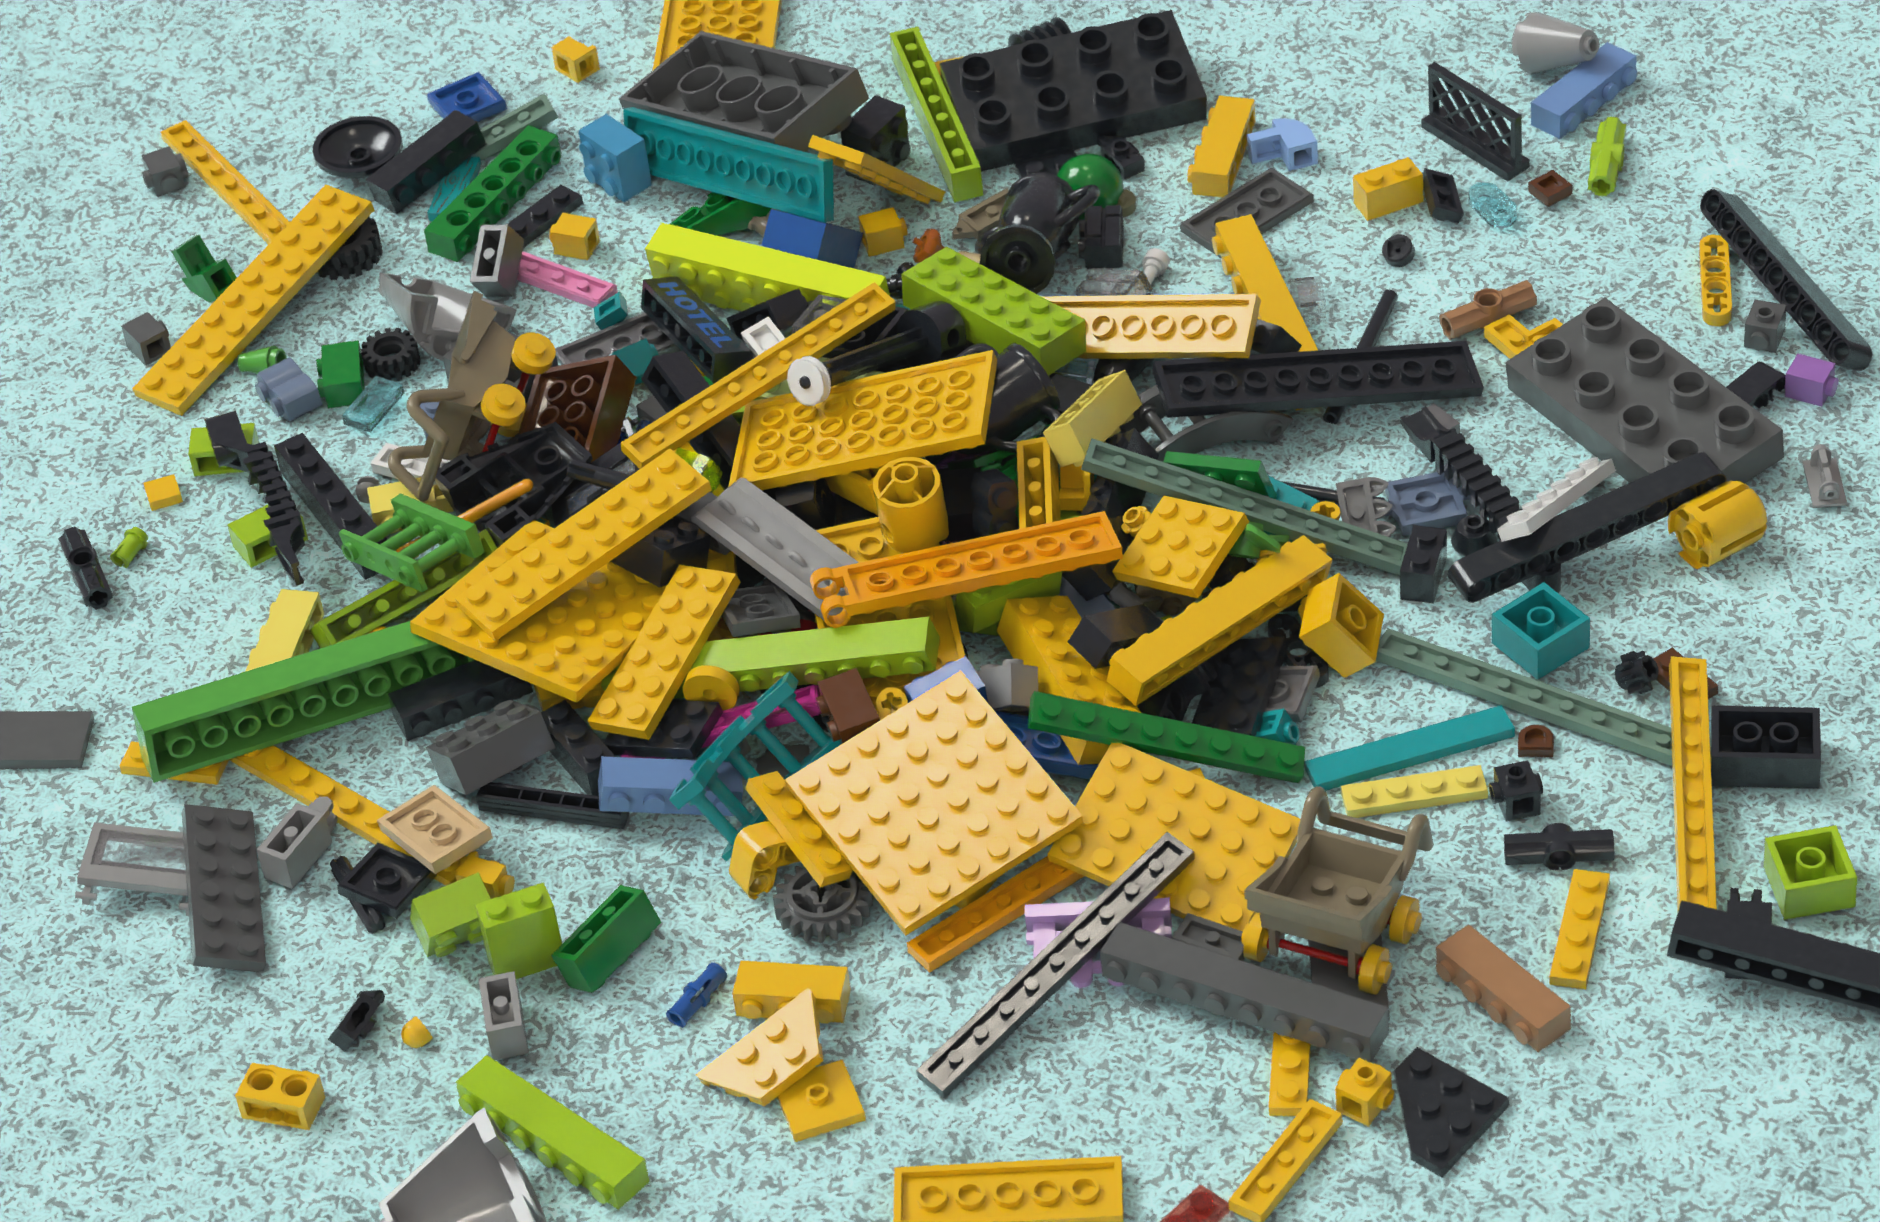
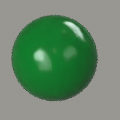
(1094, 170)

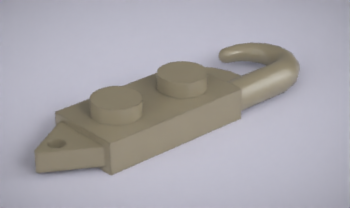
(980, 217)

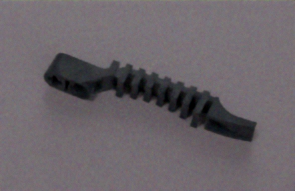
(1467, 469)
(284, 520)
(1175, 698)

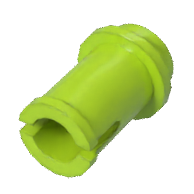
(133, 541)

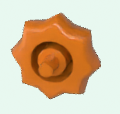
(927, 245)

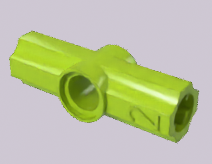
(1607, 156)

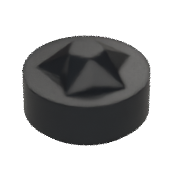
(1398, 250)

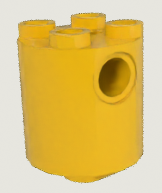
(910, 504)

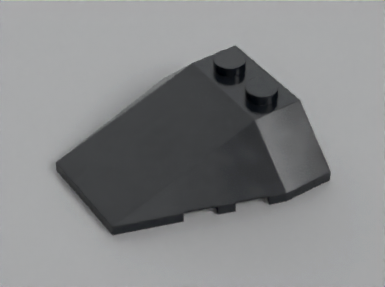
(536, 456)

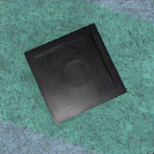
(386, 880)

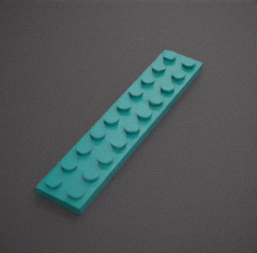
(735, 165)

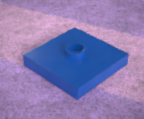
(469, 96)

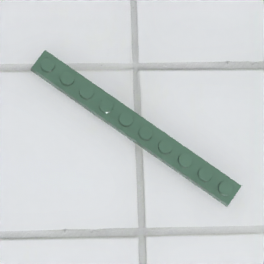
(1275, 515)
(1526, 695)

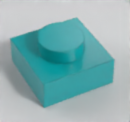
(611, 311)

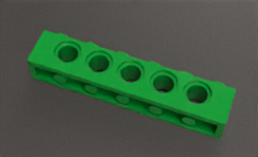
(493, 193)

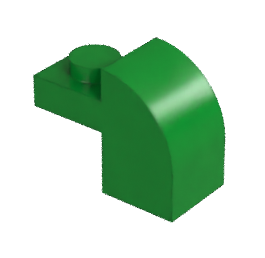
(202, 273)

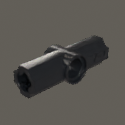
(85, 568)
(1559, 847)

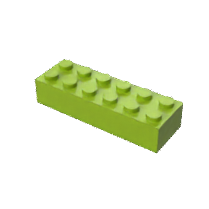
(996, 308)

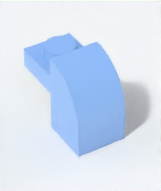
(1287, 140)

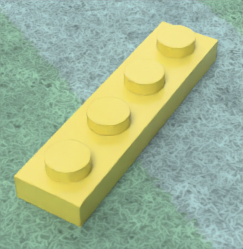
(1414, 791)

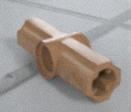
(1487, 308)

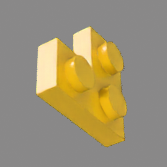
(1513, 337)

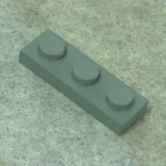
(505, 129)

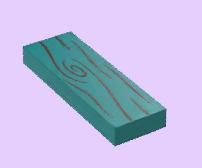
(453, 185)

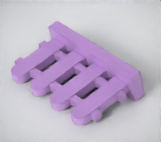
(1047, 921)

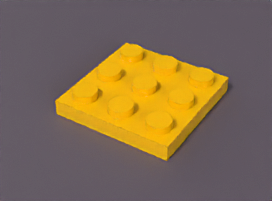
(1180, 546)

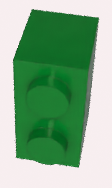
(341, 373)

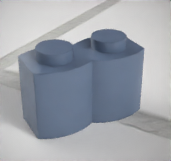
(287, 389)

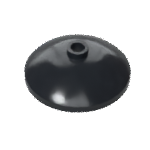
(357, 146)

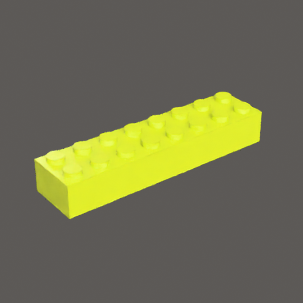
(747, 274)

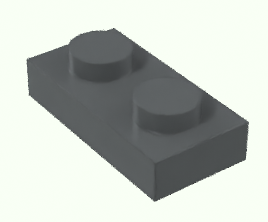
(1210, 936)

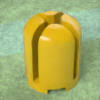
(1718, 523)

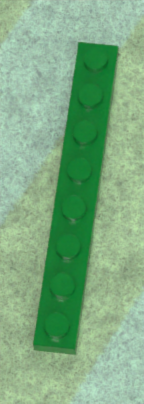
(1166, 737)

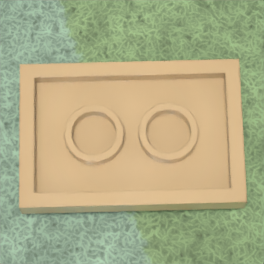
(435, 829)

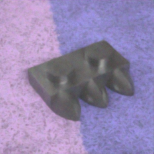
(1360, 508)

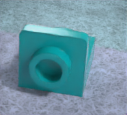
(1279, 727)

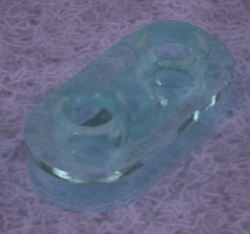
(1492, 204)

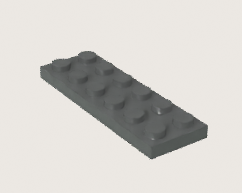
(223, 888)

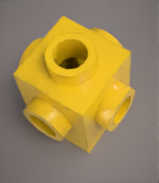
(1364, 1091)

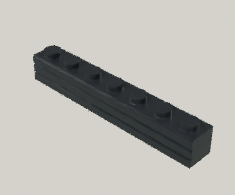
(547, 805)

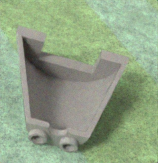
(434, 311)
(466, 1181)

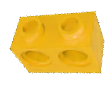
(280, 1096)

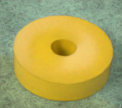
(711, 684)

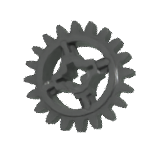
(821, 910)

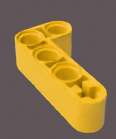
(756, 856)

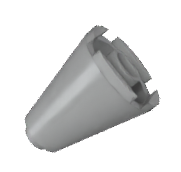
(1551, 43)

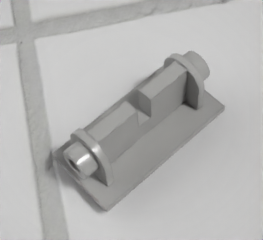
(1824, 479)

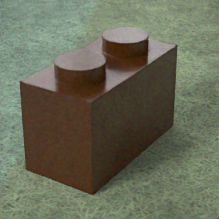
(846, 704)

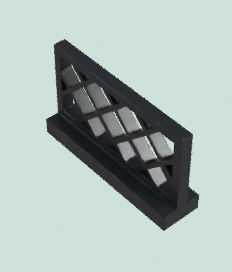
(1465, 133)

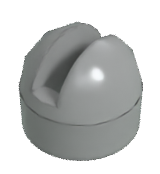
(362, 485)

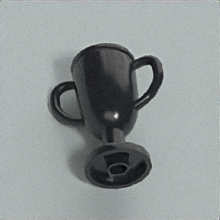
(1034, 229)
(1020, 399)

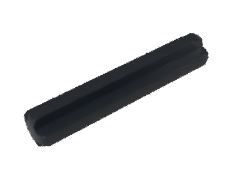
(370, 917)

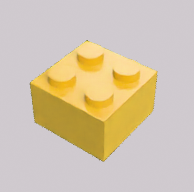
(1341, 625)

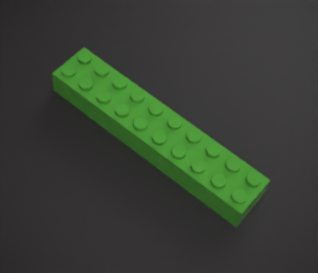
(284, 700)

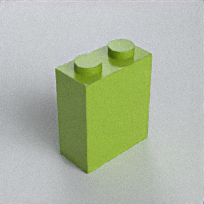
(520, 931)

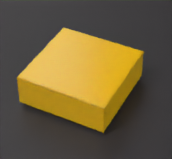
(162, 492)

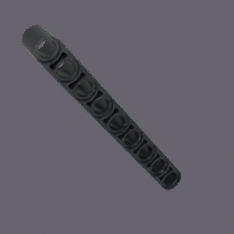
(1786, 280)
(1584, 528)

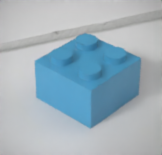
(614, 158)

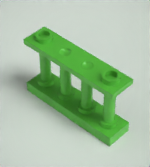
(416, 520)

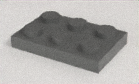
(760, 611)

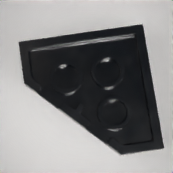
(1443, 1110)

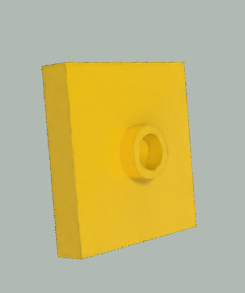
(821, 1102)

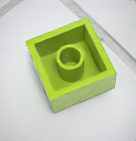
(1810, 872)
(449, 915)

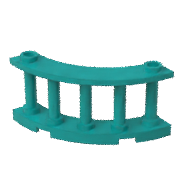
(726, 749)

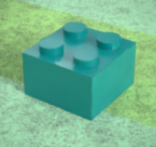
(1540, 630)

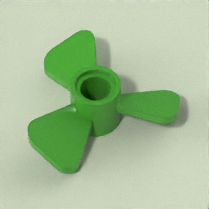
(1254, 540)

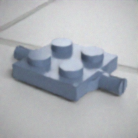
(1426, 502)

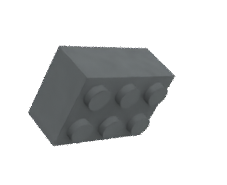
(490, 746)

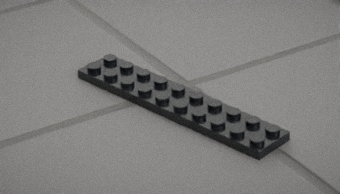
(1317, 379)

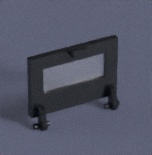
(580, 493)

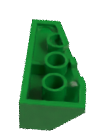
(720, 215)

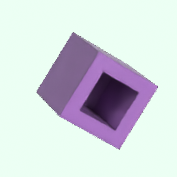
(1810, 380)

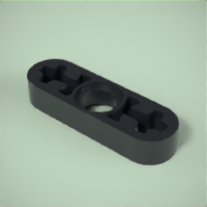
(1290, 623)

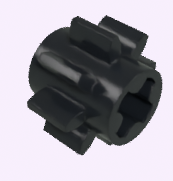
(1636, 672)

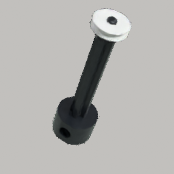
(922, 337)

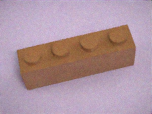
(1503, 988)

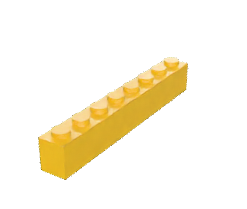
(1255, 272)
(1218, 620)

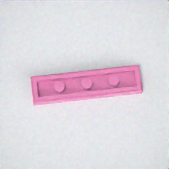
(564, 281)

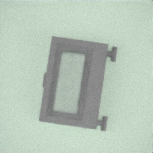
(133, 861)

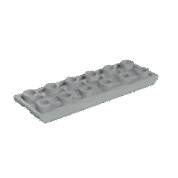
(772, 541)

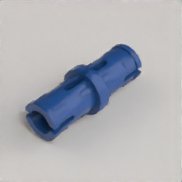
(710, 981)

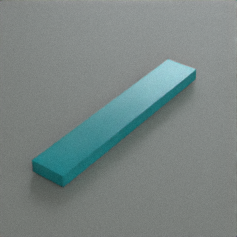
(1410, 748)

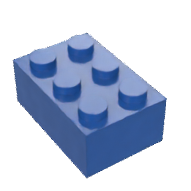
(812, 238)

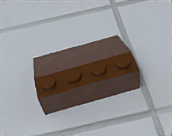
(584, 399)

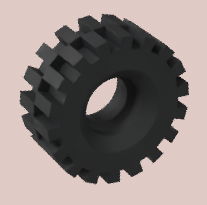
(355, 254)

